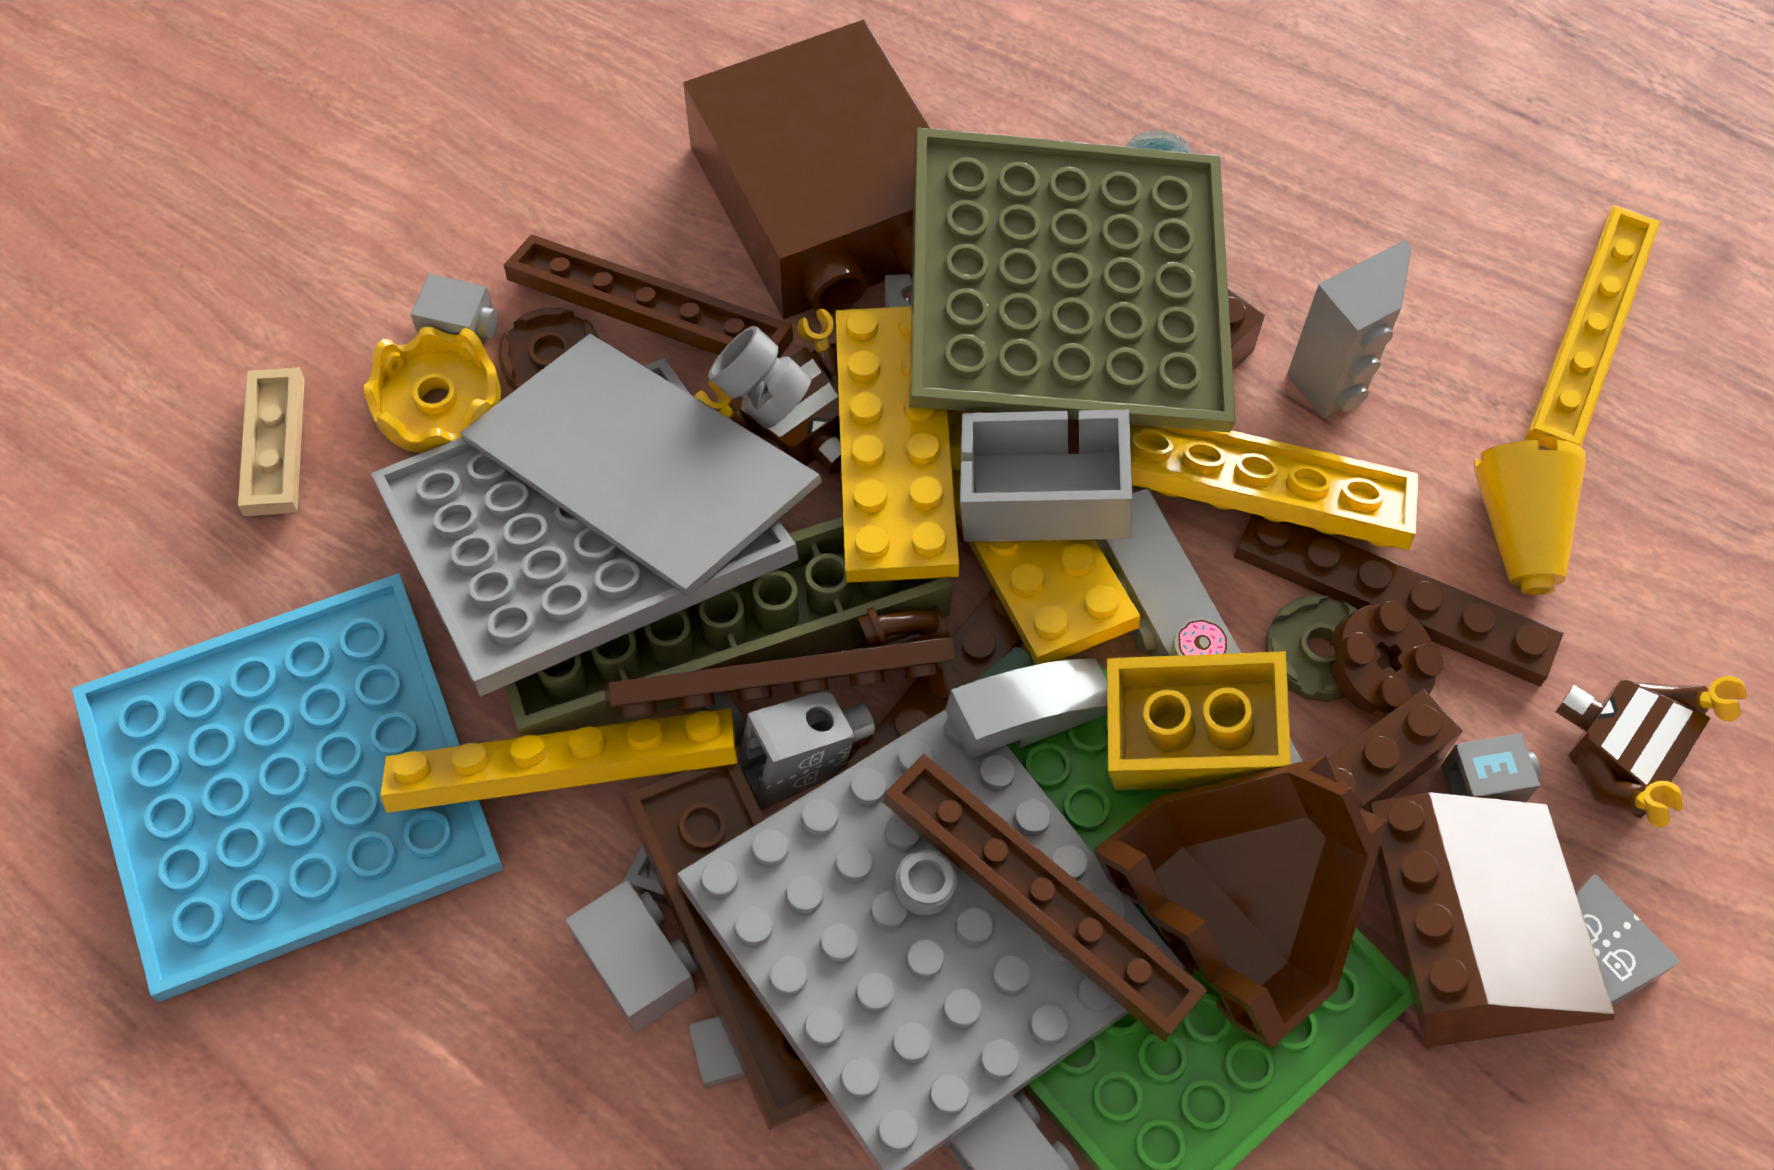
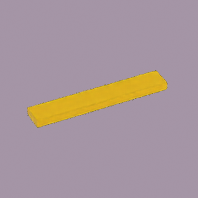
(1593, 329)

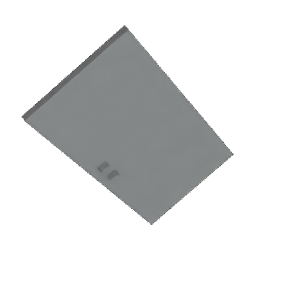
(641, 462)

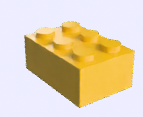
(1196, 718)

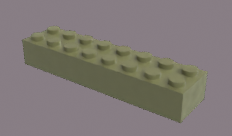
(774, 617)

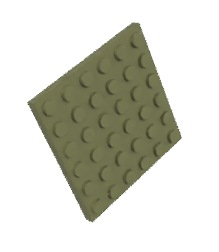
(1069, 280)

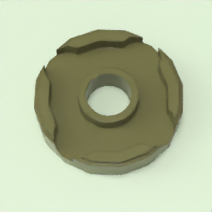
(1289, 632)

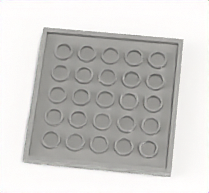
(523, 576)
(894, 1010)

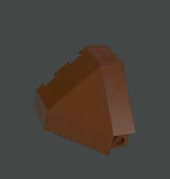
(1254, 886)

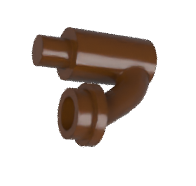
(902, 627)

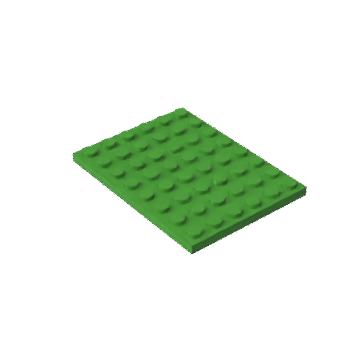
(1210, 1086)

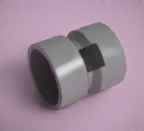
(754, 372)

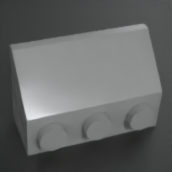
(1349, 331)

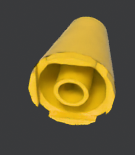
(1532, 508)

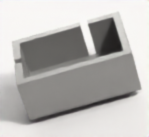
(1029, 488)

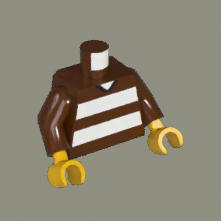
(814, 424)
(1642, 738)

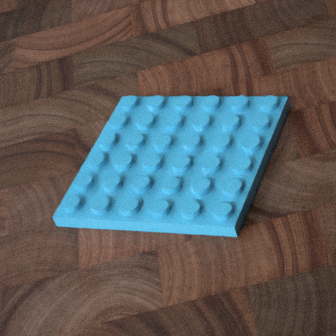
(254, 784)

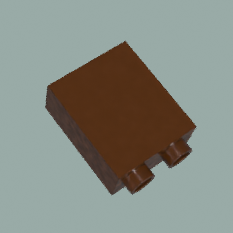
(812, 165)

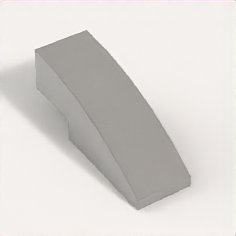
(1027, 704)

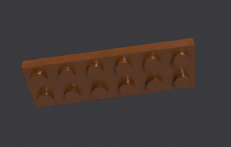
(678, 825)

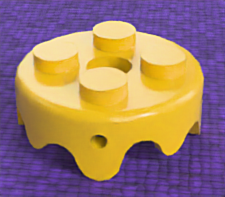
(430, 362)

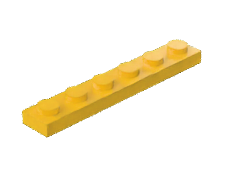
(558, 760)

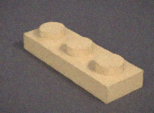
(271, 442)

